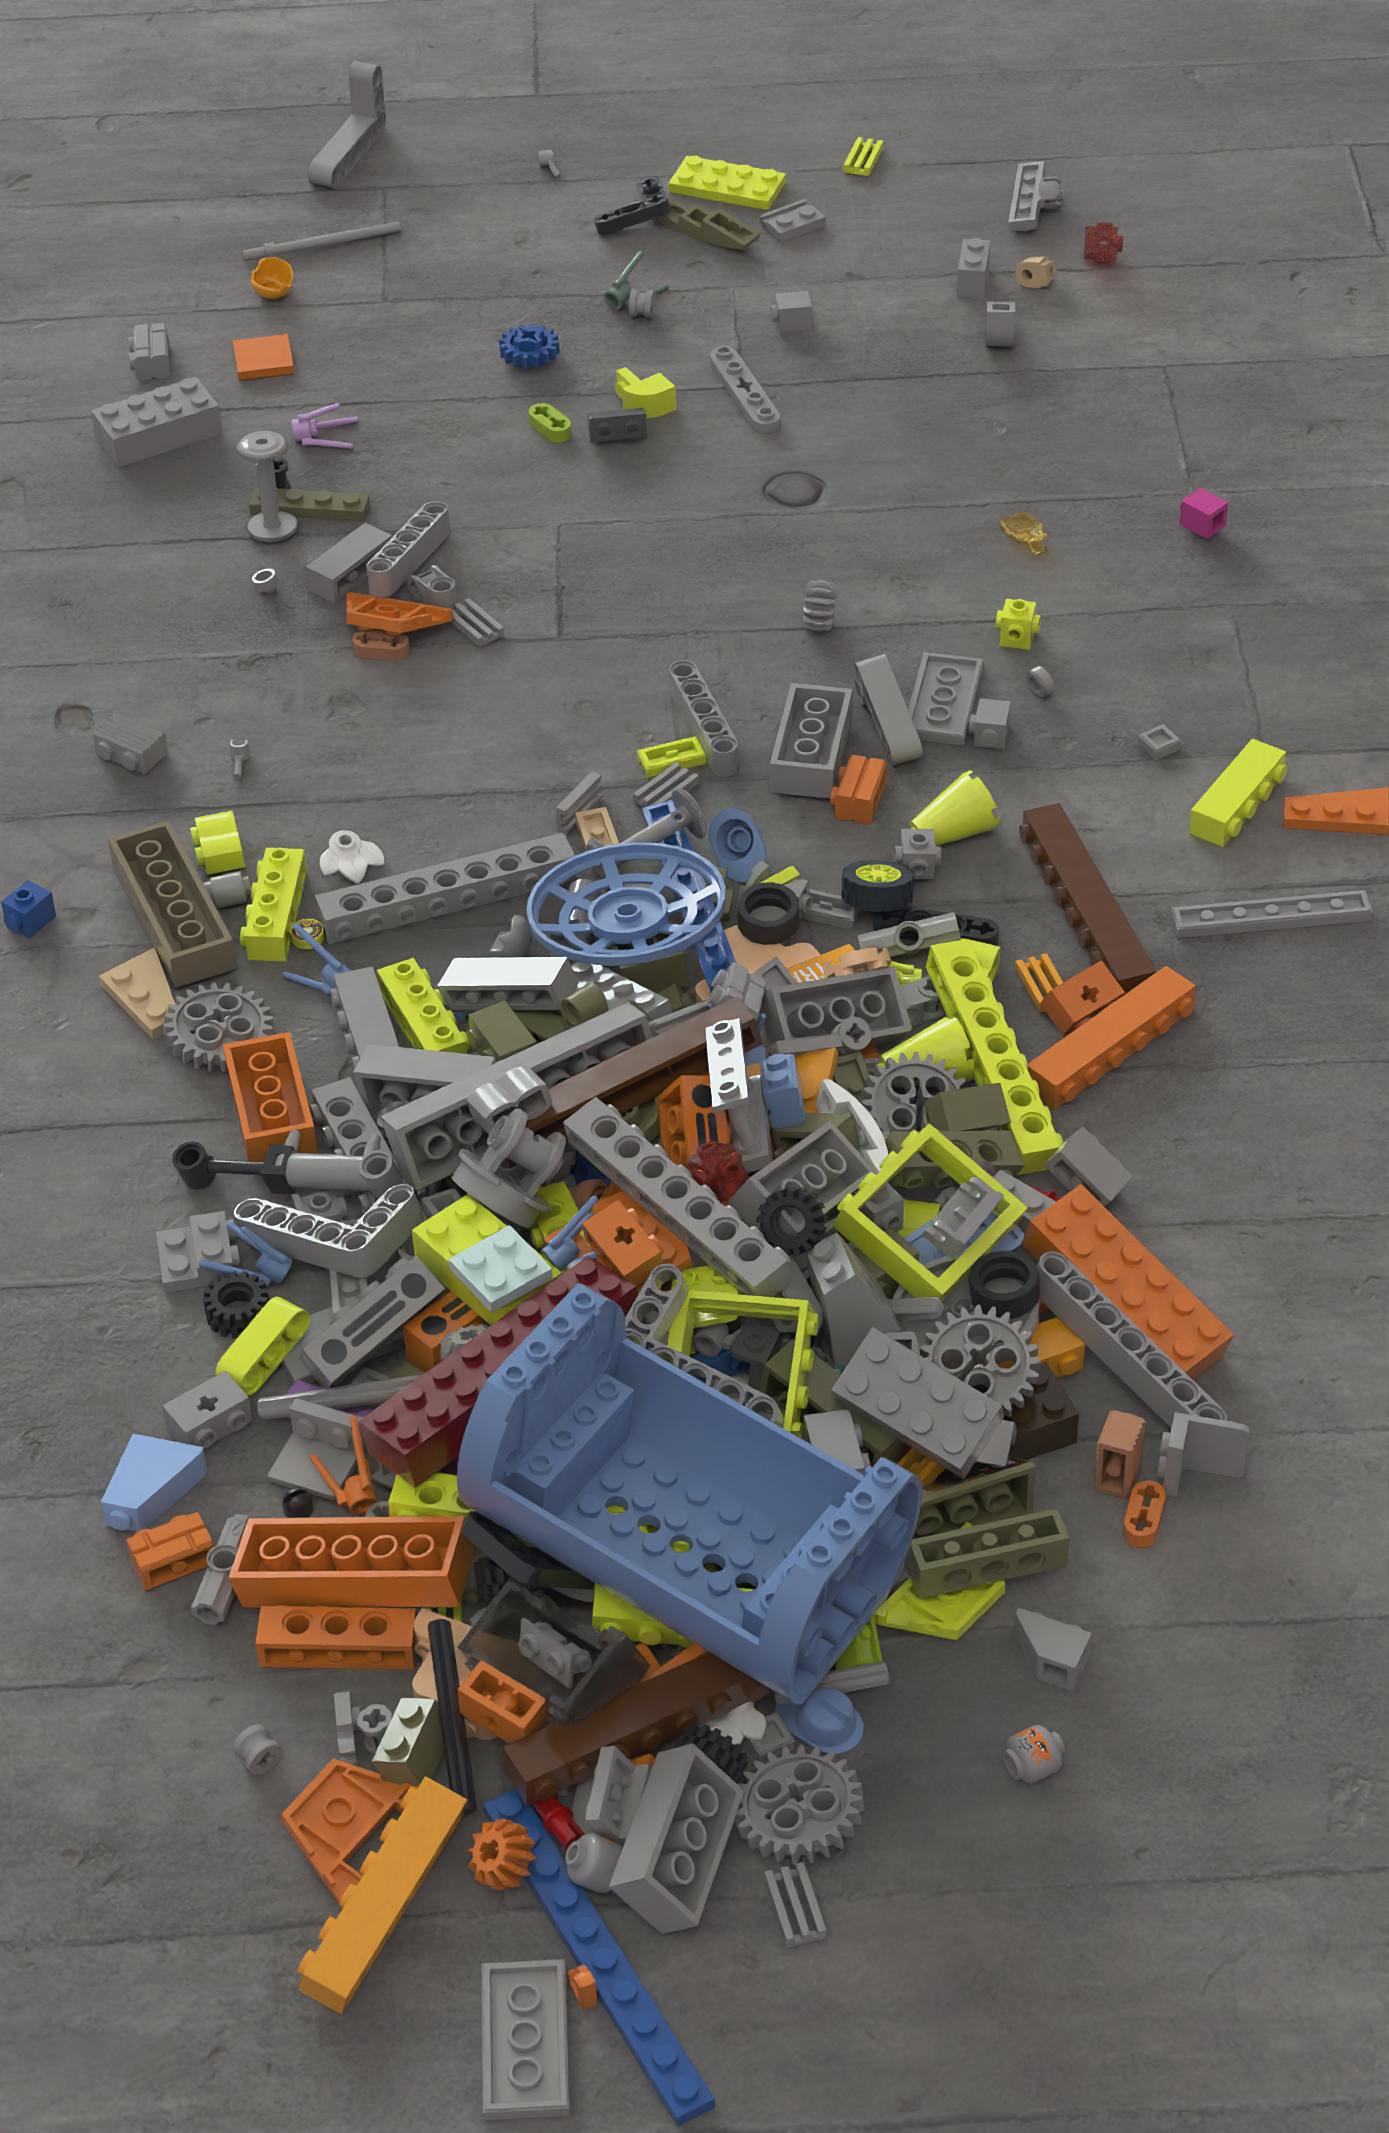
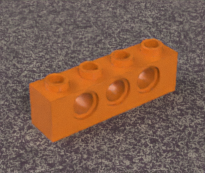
(336, 1637)

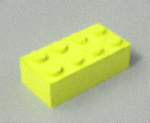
(454, 1231)

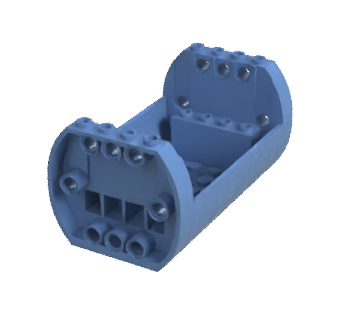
(604, 1423)

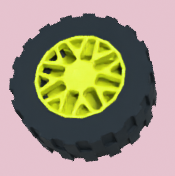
(877, 885)

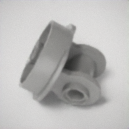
(505, 1195)

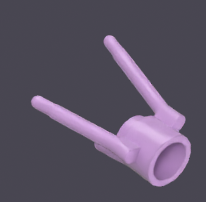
(306, 429)

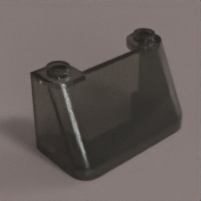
(496, 1638)

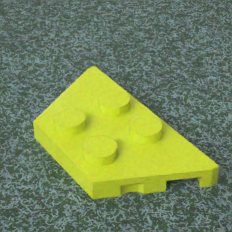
(938, 1615)

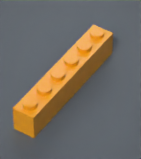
(382, 1895)

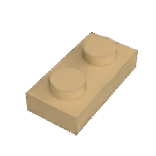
(596, 824)

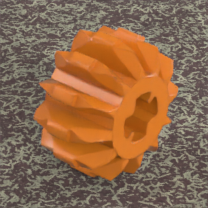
(501, 1854)

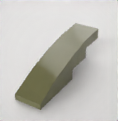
(713, 228)

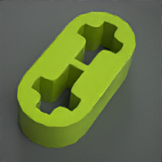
(550, 422)

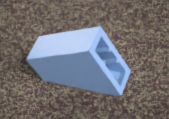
(150, 1480)

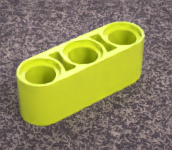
(264, 1344)

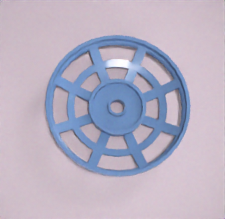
(626, 912)

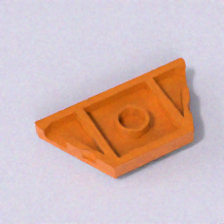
(393, 614)

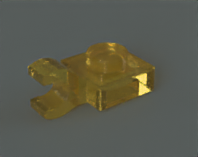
(1027, 528)

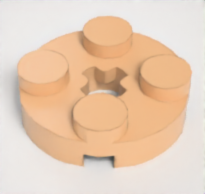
(858, 961)

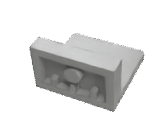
(317, 1432)

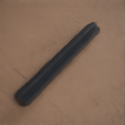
(451, 1720)

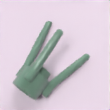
(620, 292)

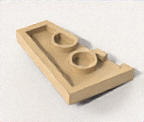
(141, 991)

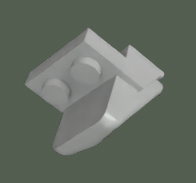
(611, 1796)

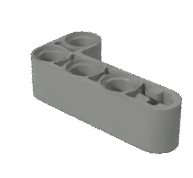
(881, 693)

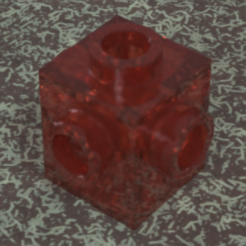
(1102, 233)
(718, 1168)

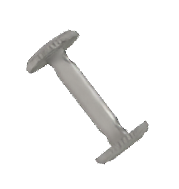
(270, 524)
(686, 810)

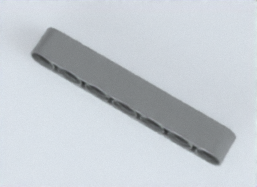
(1120, 1342)

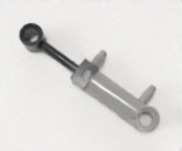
(288, 1170)

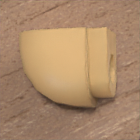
(1035, 272)

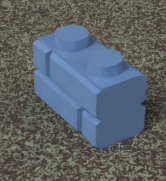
(782, 1091)

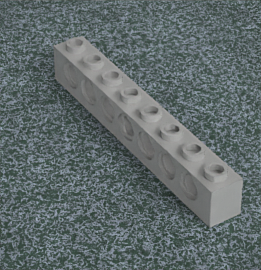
(439, 888)
(347, 1129)
(656, 1185)

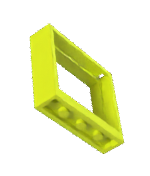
(892, 1256)
(764, 1307)

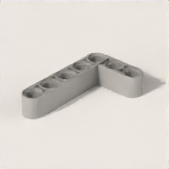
(358, 131)
(331, 1244)
(652, 1335)

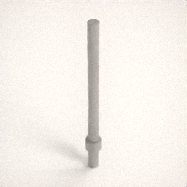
(272, 250)

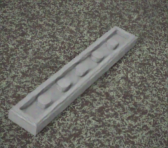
(1271, 914)

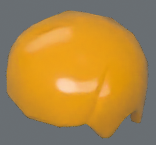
(272, 278)

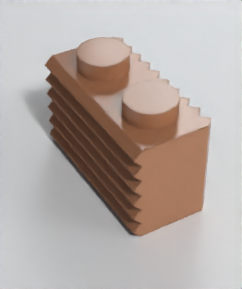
(1119, 1454)

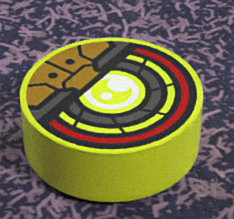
(313, 927)

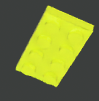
(727, 182)

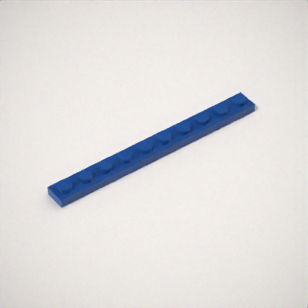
(713, 949)
(616, 1981)

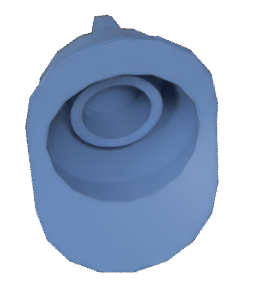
(736, 843)
(824, 1721)

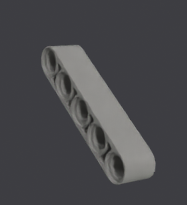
(408, 549)
(703, 718)

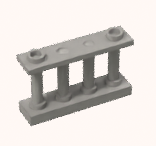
(738, 1094)

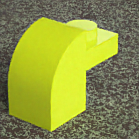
(652, 394)

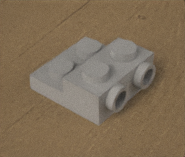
(185, 1246)

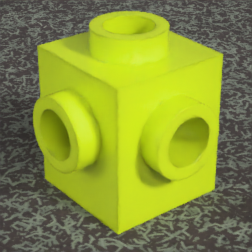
(1018, 623)

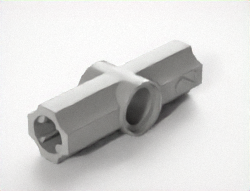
(930, 932)
(216, 1589)

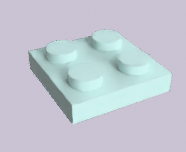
(500, 1268)

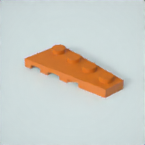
(1340, 811)

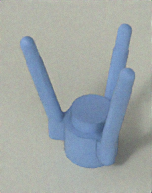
(333, 966)
(561, 1248)
(271, 1263)

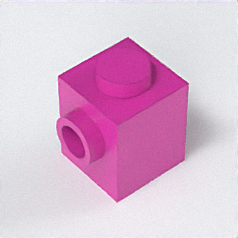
(1203, 513)

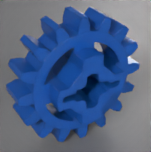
(529, 346)

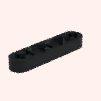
(976, 925)

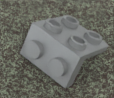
(1201, 1446)

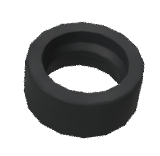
(768, 895)
(1000, 1265)

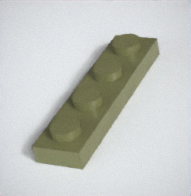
(317, 504)

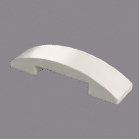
(836, 1100)

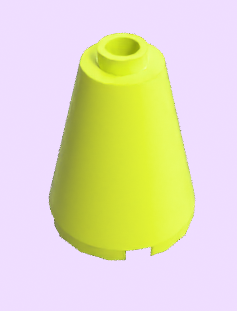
(959, 811)
(942, 1040)

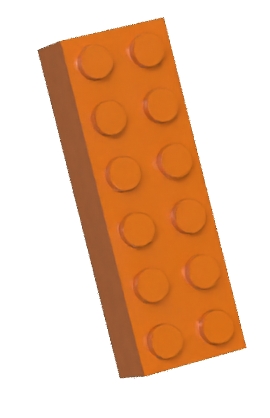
(1130, 1279)
(353, 1562)

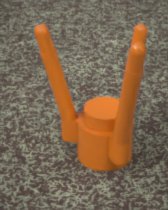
(358, 1489)

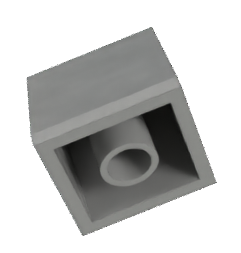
(849, 1298)

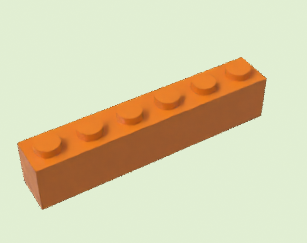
(1112, 1036)

